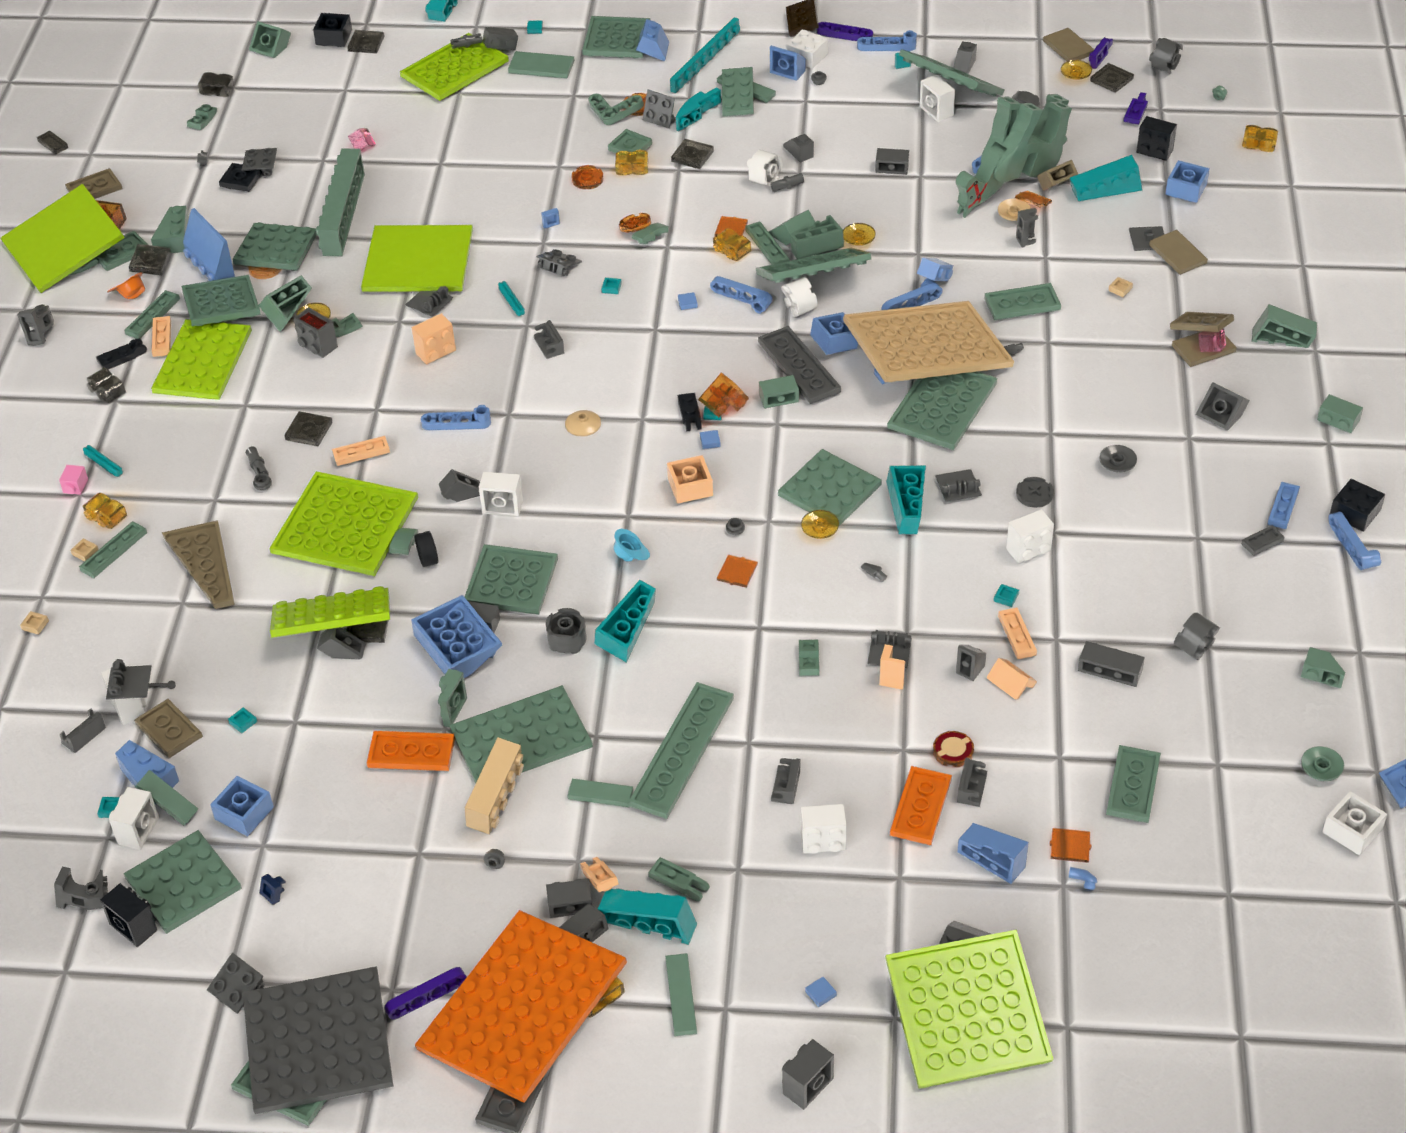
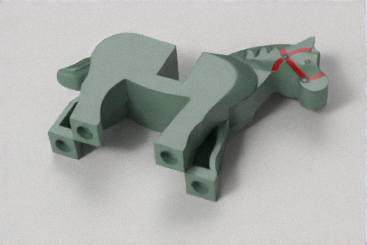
(1020, 142)

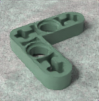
(609, 114)

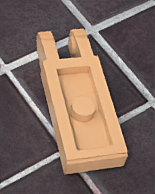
(599, 875)

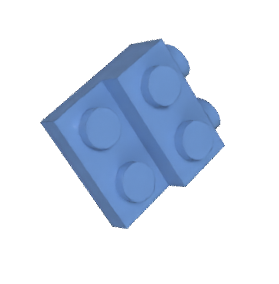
(1395, 781)

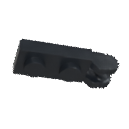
(122, 354)
(689, 410)

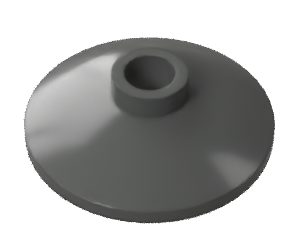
(1118, 458)

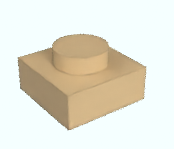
(1120, 286)
(84, 549)
(34, 622)

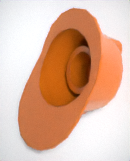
(130, 288)

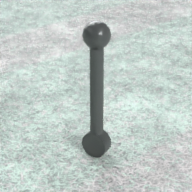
(171, 684)

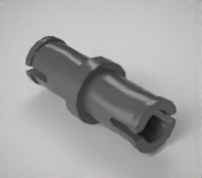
(466, 41)
(787, 182)
(256, 462)

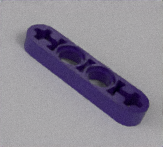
(842, 31)
(425, 993)

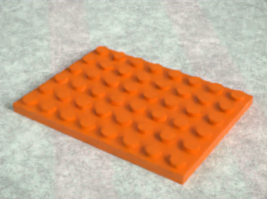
(521, 1005)

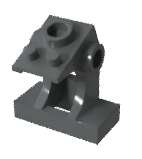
(41, 319)
(79, 895)

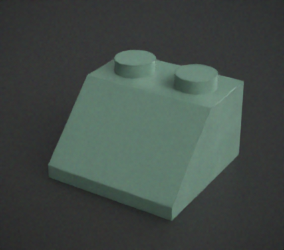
(269, 40)
(792, 225)

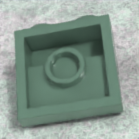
(452, 696)

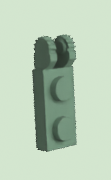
(678, 878)

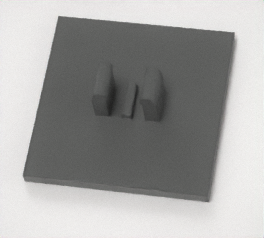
(1142, 235)

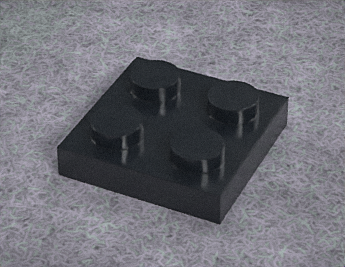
(239, 180)

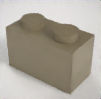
(1057, 175)

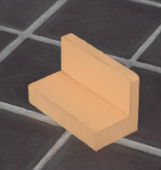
(891, 669)
(1010, 678)

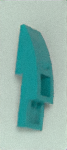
(694, 107)

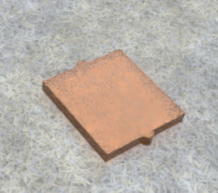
(1033, 199)
(736, 224)
(737, 571)
(1070, 845)

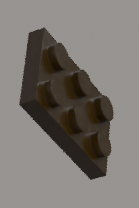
(802, 17)

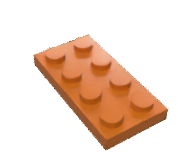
(411, 750)
(921, 805)

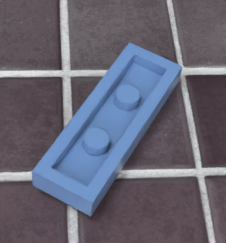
(1283, 505)

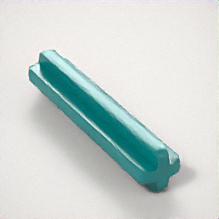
(511, 298)
(102, 460)

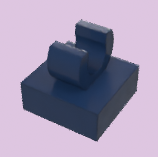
(271, 888)

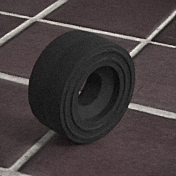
(426, 548)

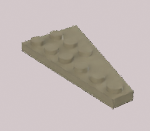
(203, 556)

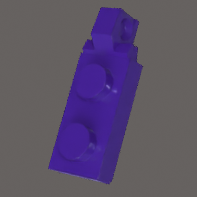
(1100, 52)
(1136, 109)

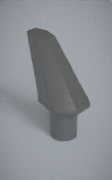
(1012, 349)
(874, 571)

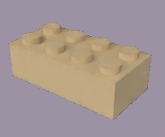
(493, 786)

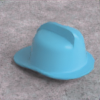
(629, 546)

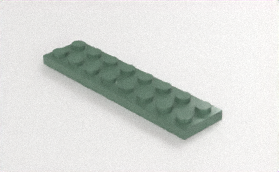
(681, 750)

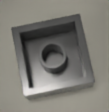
(807, 1073)

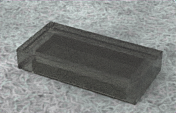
(52, 142)

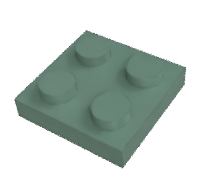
(630, 142)

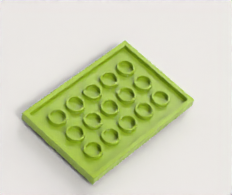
(453, 69)
(201, 360)
(330, 611)

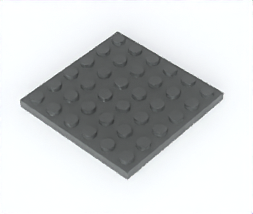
(316, 1040)

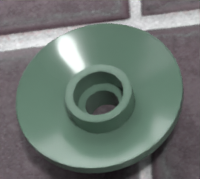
(1322, 763)

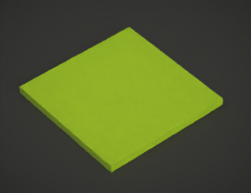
(62, 238)
(417, 258)

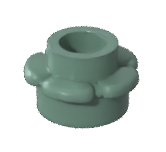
(1219, 92)

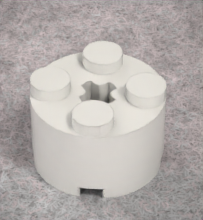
(764, 167)
(799, 296)

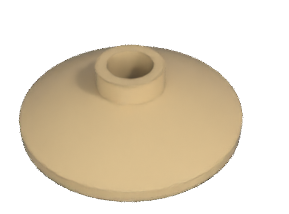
(1009, 208)
(583, 423)

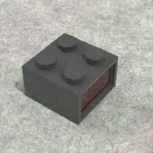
(315, 332)

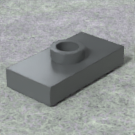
(1262, 540)

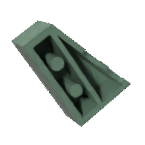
(172, 229)
(817, 239)
(284, 301)
(1284, 327)

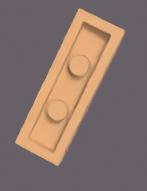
(161, 336)
(360, 450)
(1017, 633)

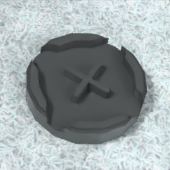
(1034, 492)

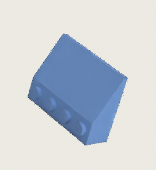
(207, 248)
(455, 636)

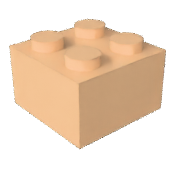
(433, 338)
(690, 479)

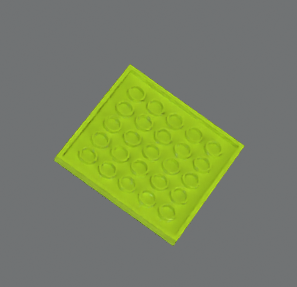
(344, 523)
(968, 1009)

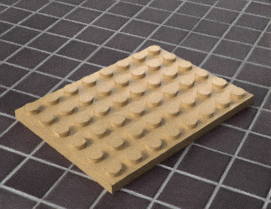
(927, 341)

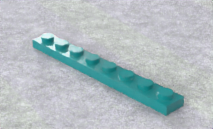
(704, 55)

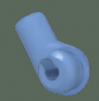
(1081, 874)

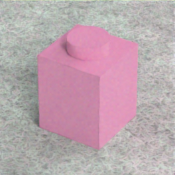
(73, 479)

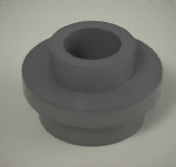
(818, 78)
(202, 158)
(262, 481)
(735, 526)
(494, 859)

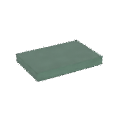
(120, 252)

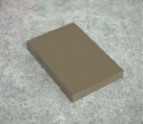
(1068, 45)
(97, 184)
(1178, 252)
(1202, 321)
(1190, 351)
(168, 728)

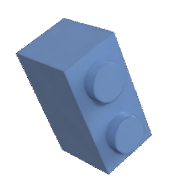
(935, 269)

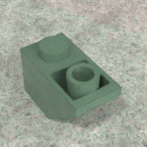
(1323, 668)

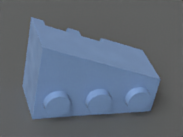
(136, 762)
(994, 851)

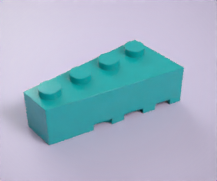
(1108, 180)
(625, 622)

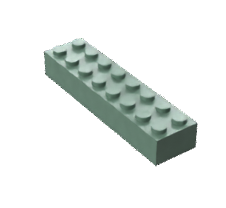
(340, 202)

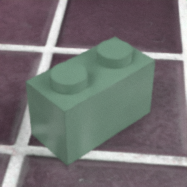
(778, 391)
(1340, 413)

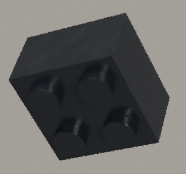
(332, 29)
(1156, 138)
(1358, 504)
(129, 914)

